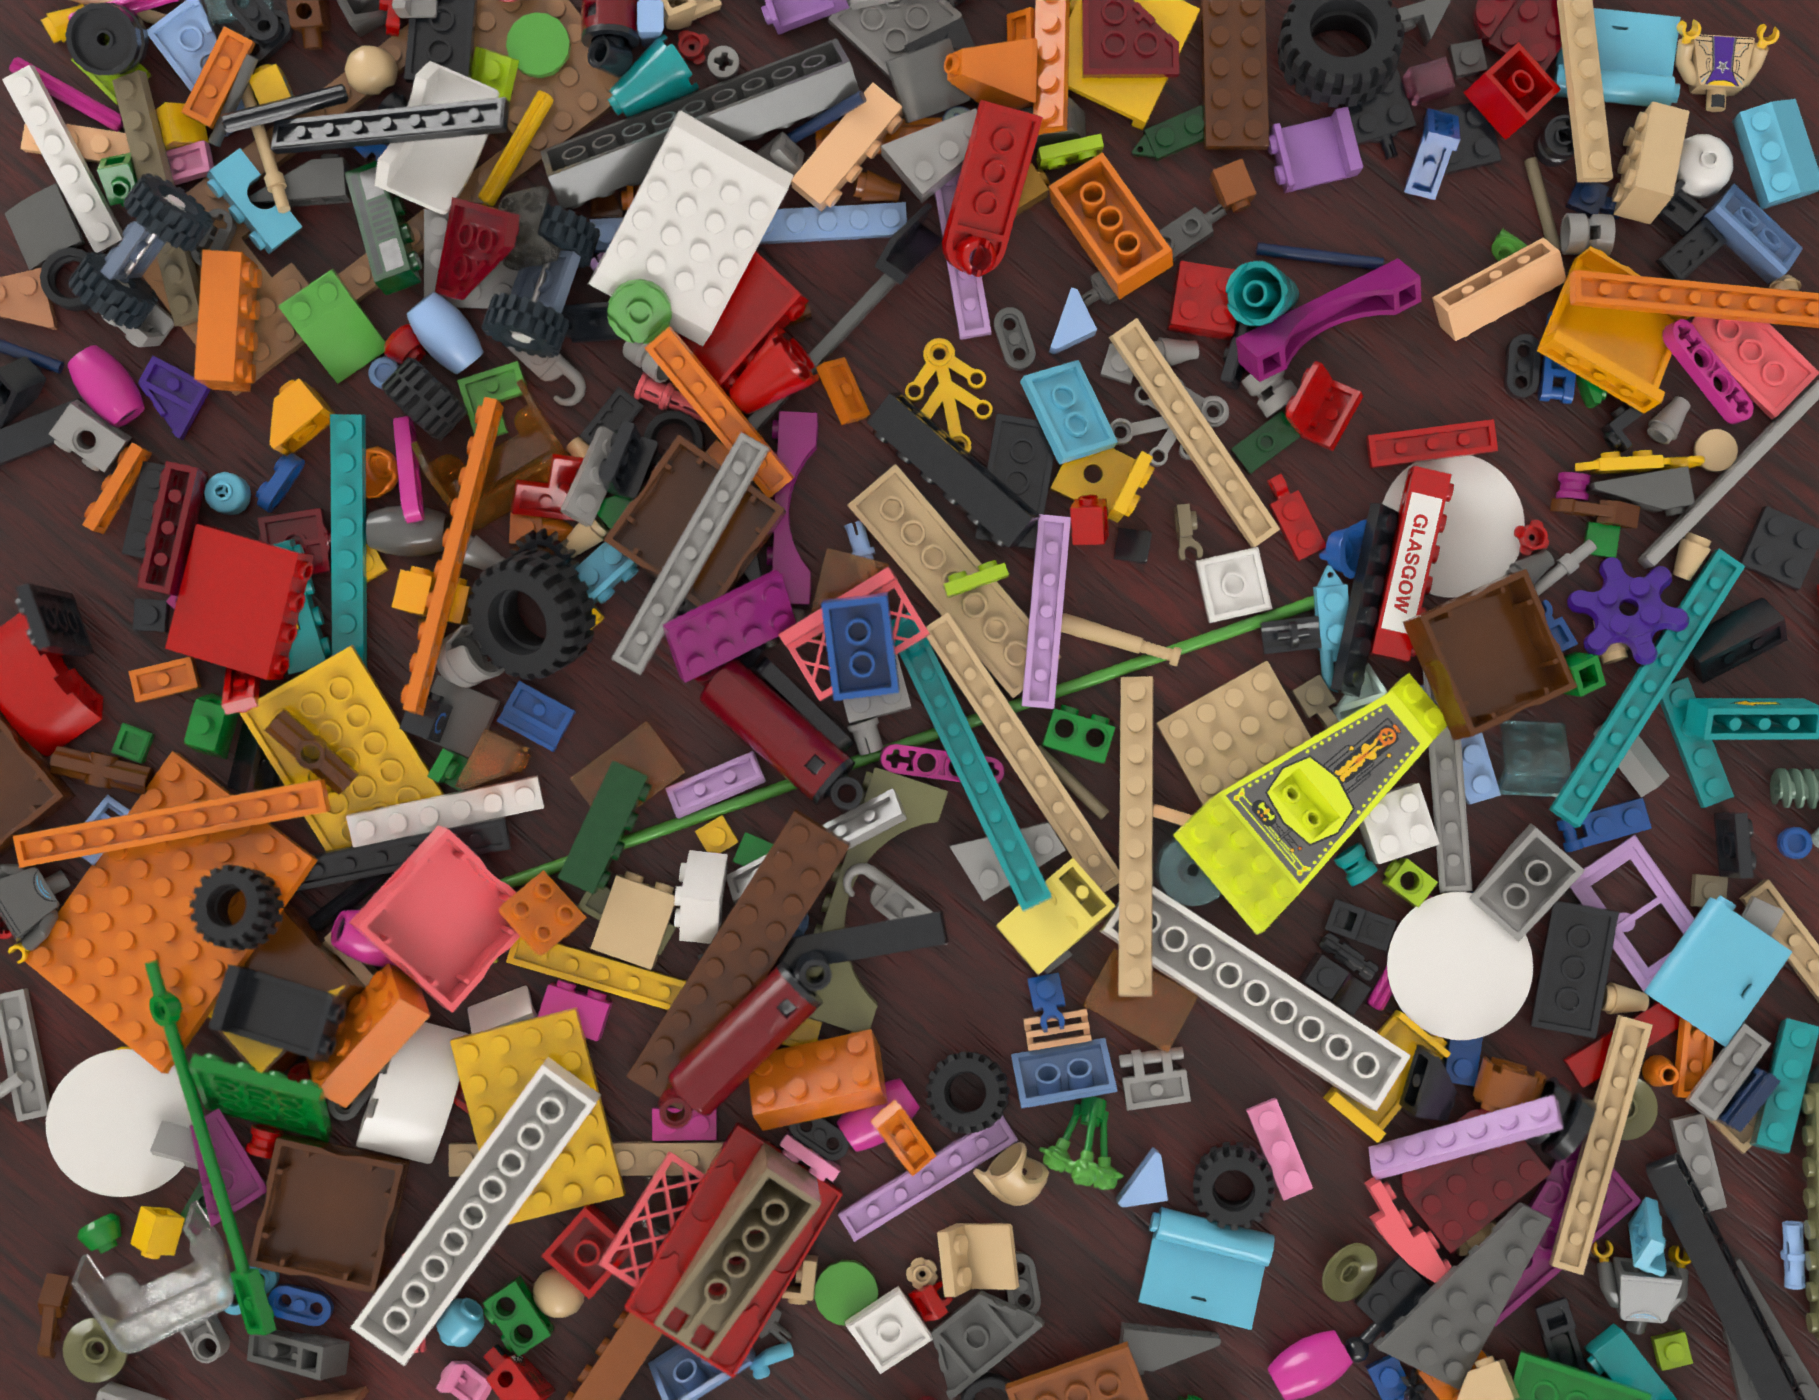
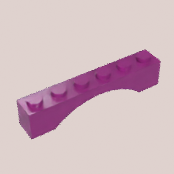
(1379, 292)
(796, 443)

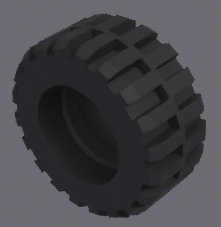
(1333, 77)
(503, 632)

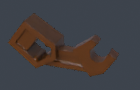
(1607, 511)
(52, 1305)

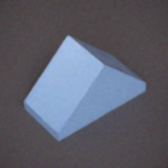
(1074, 324)
(1146, 1183)

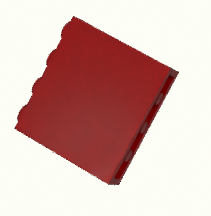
(754, 311)
(239, 602)

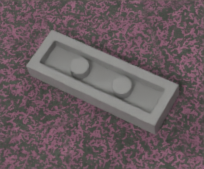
(587, 489)
(1727, 1072)
(1695, 1148)

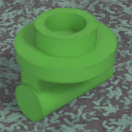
(1506, 245)

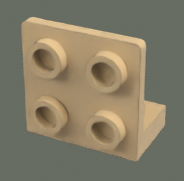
(977, 1257)

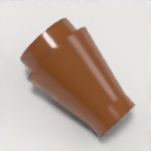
(874, 187)

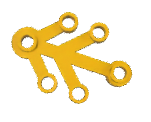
(947, 390)

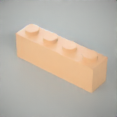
(847, 147)
(1499, 289)

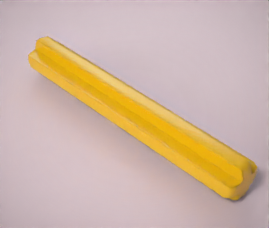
(515, 148)

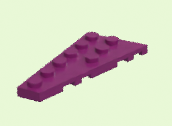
(1551, 1200)

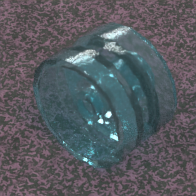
(1177, 883)

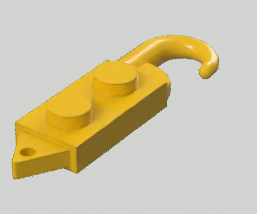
(1639, 462)

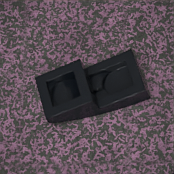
(1361, 925)

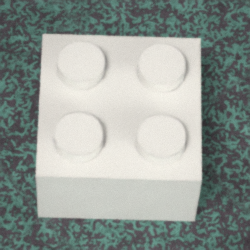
(1398, 825)

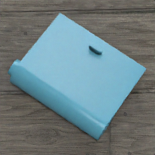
(1634, 58)
(1718, 970)
(1202, 1262)

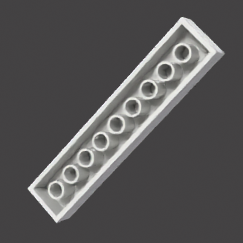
(1269, 1002)
(476, 1211)

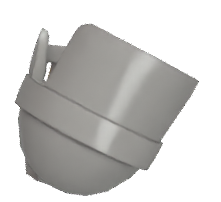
(462, 661)

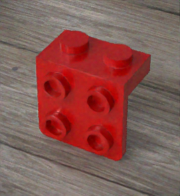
(1322, 407)

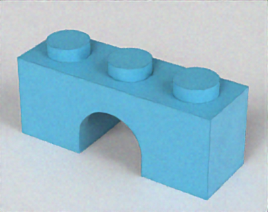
(267, 226)

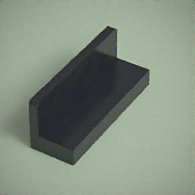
(908, 247)
(1738, 639)
(251, 767)

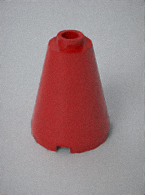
(773, 374)

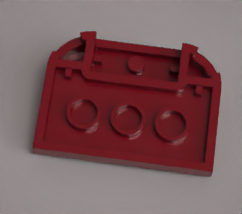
(1530, 22)
(1471, 1190)

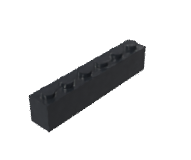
(953, 470)

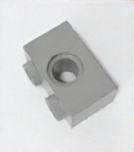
(109, 440)

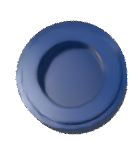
(1794, 843)

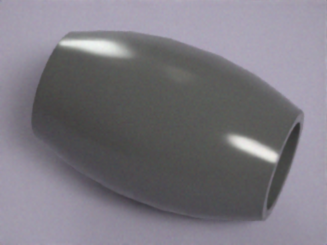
(392, 535)

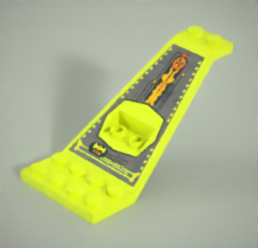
(1261, 841)

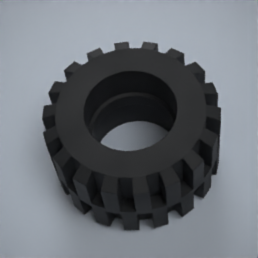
(424, 399)
(213, 902)
(939, 1092)
(1227, 1211)

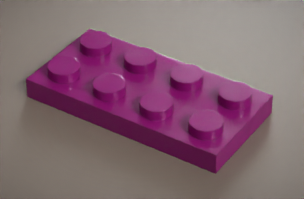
(729, 625)

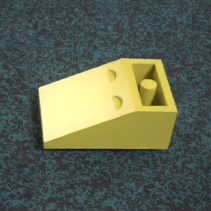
(1059, 923)

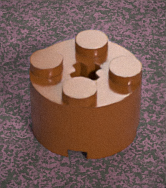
(1506, 1084)

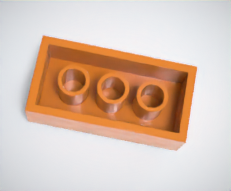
(1111, 225)
(227, 321)
(371, 1034)
(818, 1080)

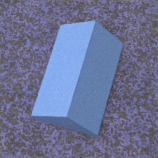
(1753, 235)
(1063, 1073)
(687, 1376)

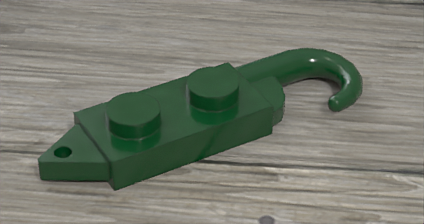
(1172, 135)

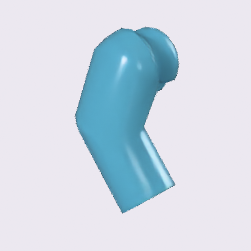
(770, 1356)

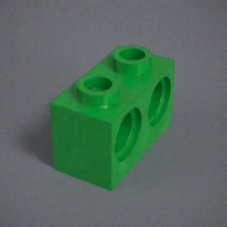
(1076, 742)
(525, 1313)

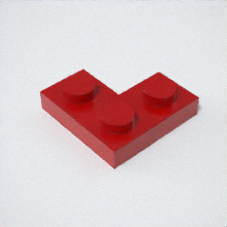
(547, 498)

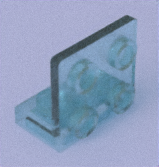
(1534, 758)

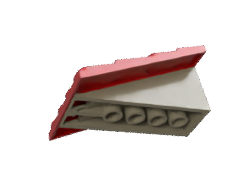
(733, 1250)

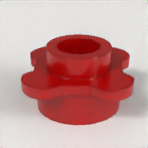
(691, 38)
(1540, 537)

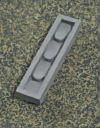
(23, 1054)

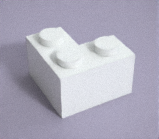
(700, 896)

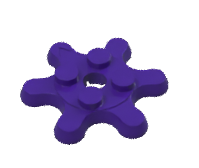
(1633, 630)

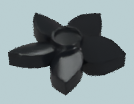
(1414, 1388)

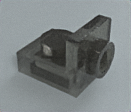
(657, 1203)

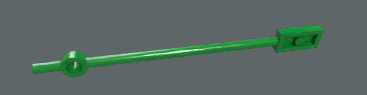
(247, 1281)

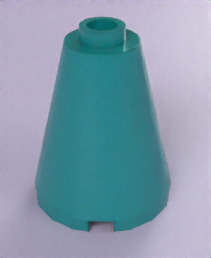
(652, 80)
(1260, 293)

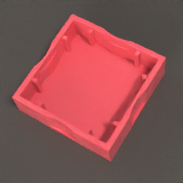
(440, 918)

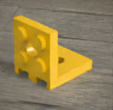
(1118, 481)

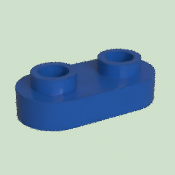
(286, 472)
(301, 1304)

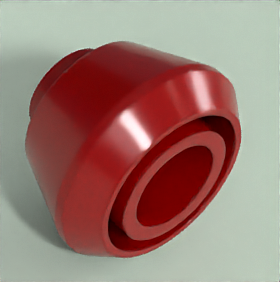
(403, 344)

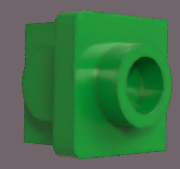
(448, 768)

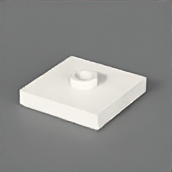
(1233, 585)
(889, 1330)

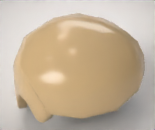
(370, 70)
(556, 1295)

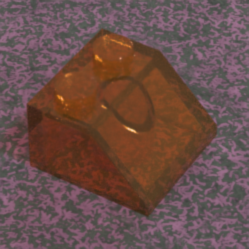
(493, 760)

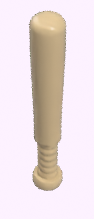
(1102, 634)

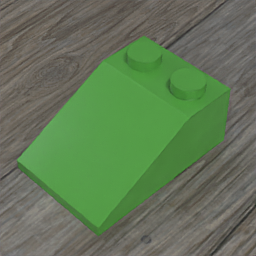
(333, 326)

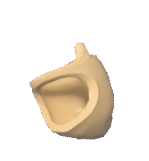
(1006, 1179)

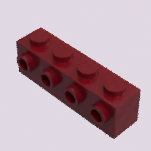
(172, 528)

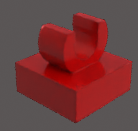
(929, 1303)

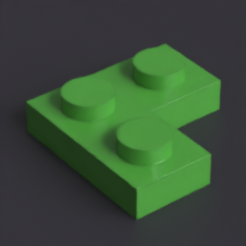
(494, 383)

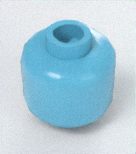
(235, 500)
(460, 1322)

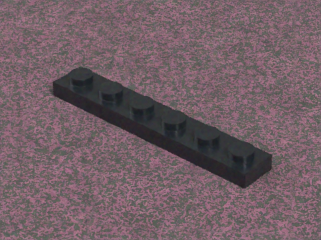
(1365, 600)

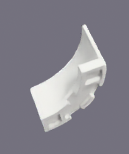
(435, 168)
(413, 1097)

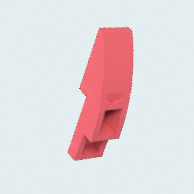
(1412, 1245)

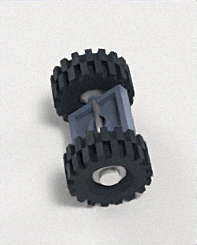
(113, 281)
(532, 313)

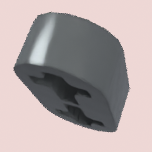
(223, 236)

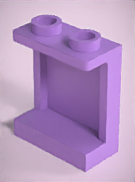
(795, 13)

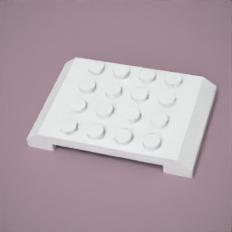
(694, 224)

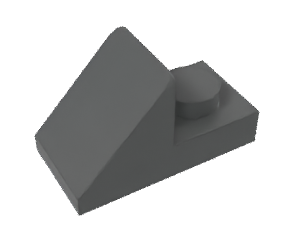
(1426, 15)

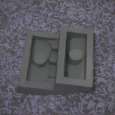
(923, 83)
(43, 225)
(468, 718)

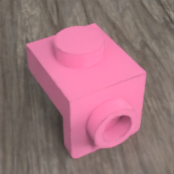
(464, 1381)

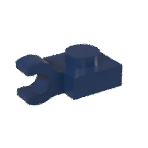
(1591, 199)

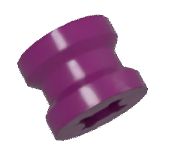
(1573, 486)

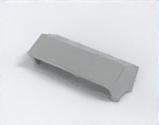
(1641, 767)

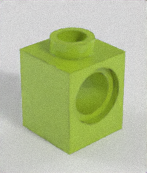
(1422, 884)

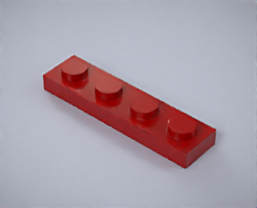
(1431, 443)

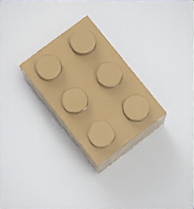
(1650, 162)

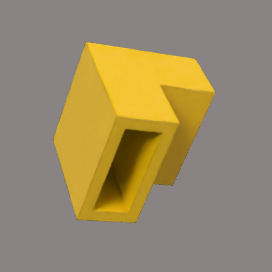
(178, 128)

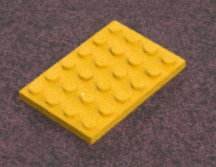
(359, 725)
(494, 1073)

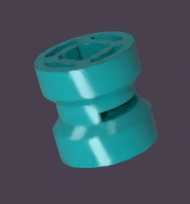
(1355, 864)

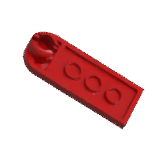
(989, 187)

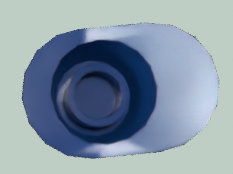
(1344, 548)

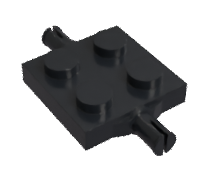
(1383, 117)

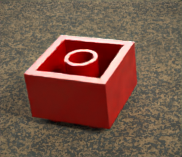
(1512, 91)
(1201, 301)
(581, 1248)

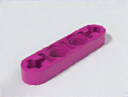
(1705, 375)
(408, 470)
(941, 766)

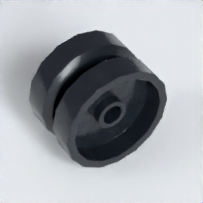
(88, 44)
(1576, 1115)

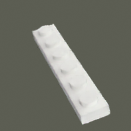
(64, 159)
(445, 810)

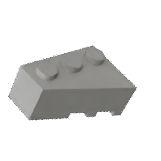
(931, 155)
(984, 868)

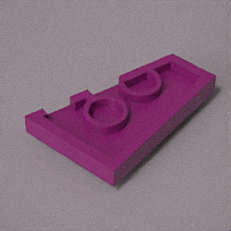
(237, 1170)

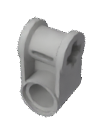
(199, 1332)

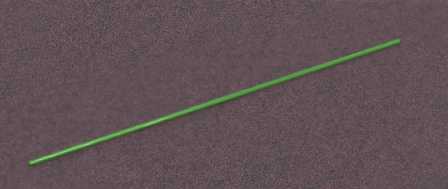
(931, 735)

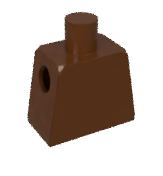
(311, 27)

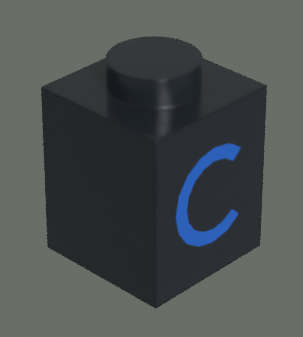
(432, 722)

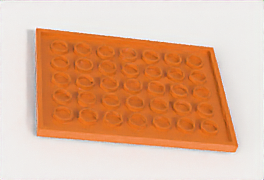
(139, 911)

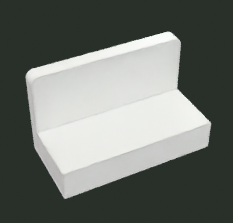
(502, 1010)

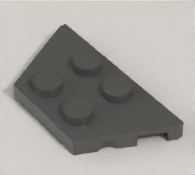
(979, 1338)

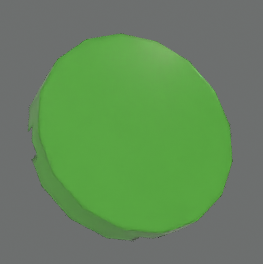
(538, 44)
(639, 311)
(844, 1290)

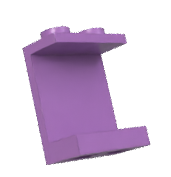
(1315, 151)

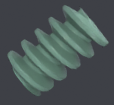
(1795, 785)

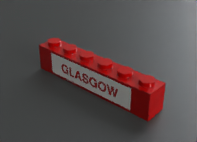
(1411, 560)

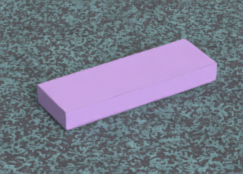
(715, 784)

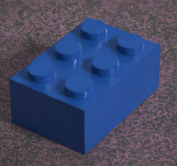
(860, 646)

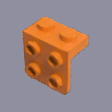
(541, 913)

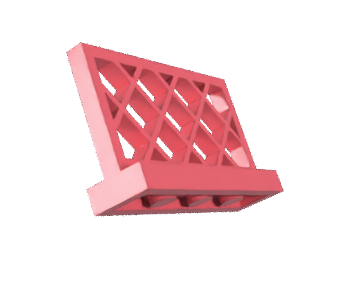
(813, 626)
(643, 1203)

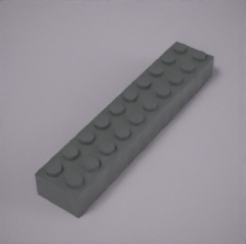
(736, 108)

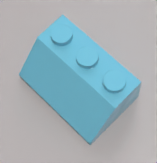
(1777, 152)

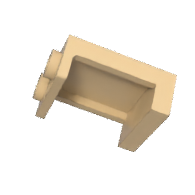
(635, 920)

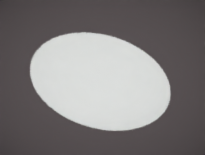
(1478, 528)
(1457, 968)
(108, 1119)

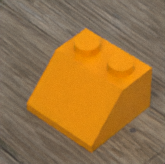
(297, 416)

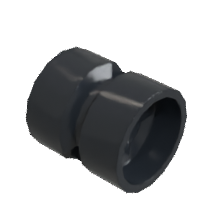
(1555, 142)

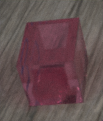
(1428, 81)

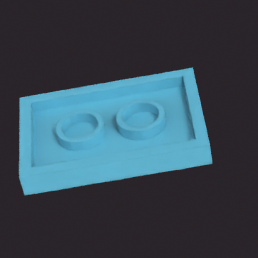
(1068, 412)

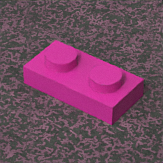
(698, 1128)

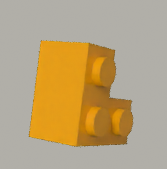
(414, 588)

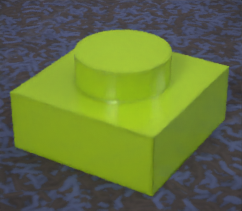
(1671, 1350)

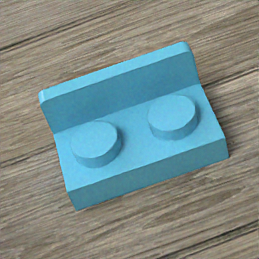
(605, 570)
(1647, 1238)

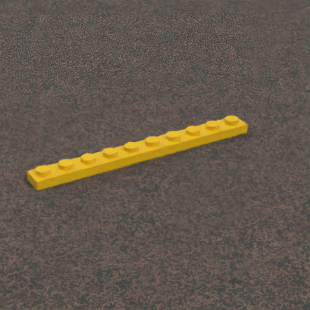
(621, 979)

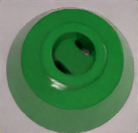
(101, 1233)

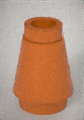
(1654, 1068)

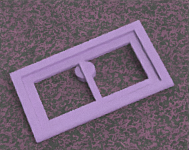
(1633, 850)

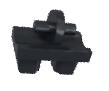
(1290, 635)

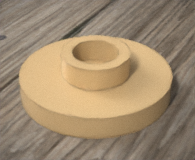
(1717, 448)

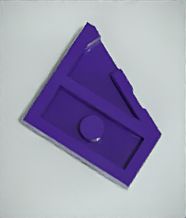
(173, 394)

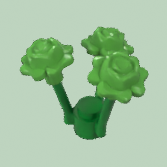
(1085, 1170)

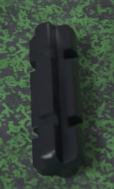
(1349, 956)

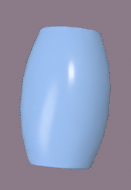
(444, 333)

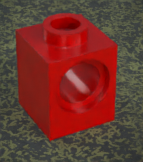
(1089, 520)

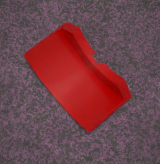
(40, 693)

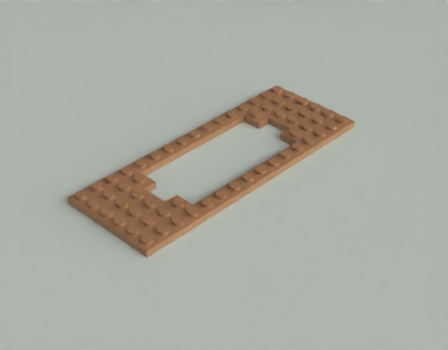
(578, 102)

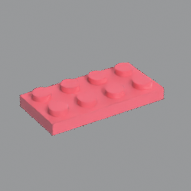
(1758, 360)

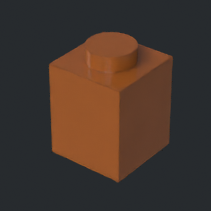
(1233, 186)

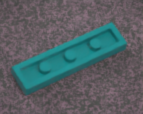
(1697, 754)

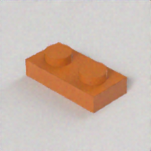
(843, 391)
(164, 679)

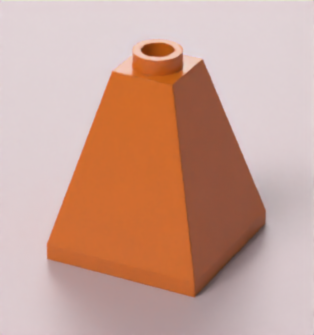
(996, 72)

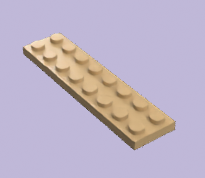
(929, 554)

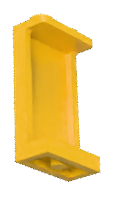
(1405, 1035)

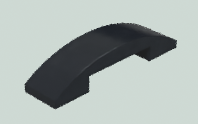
(1558, 1333)

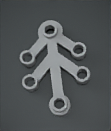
(1159, 423)

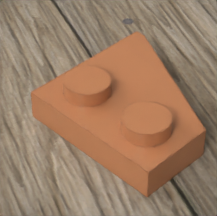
(25, 300)

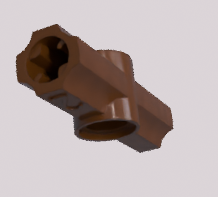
(295, 736)
(101, 770)

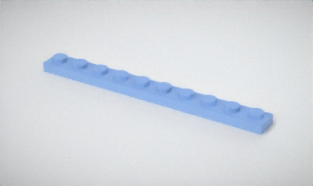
(808, 224)

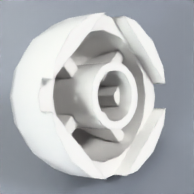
(1704, 166)

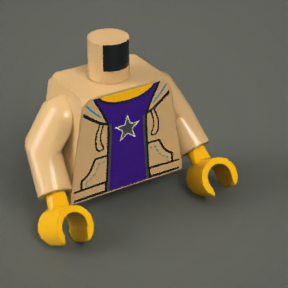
(1719, 64)

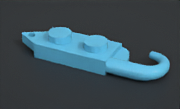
(1331, 607)

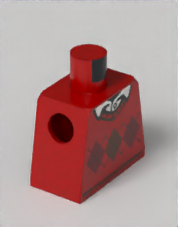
(526, 1380)

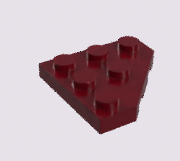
(1125, 42)
(473, 246)

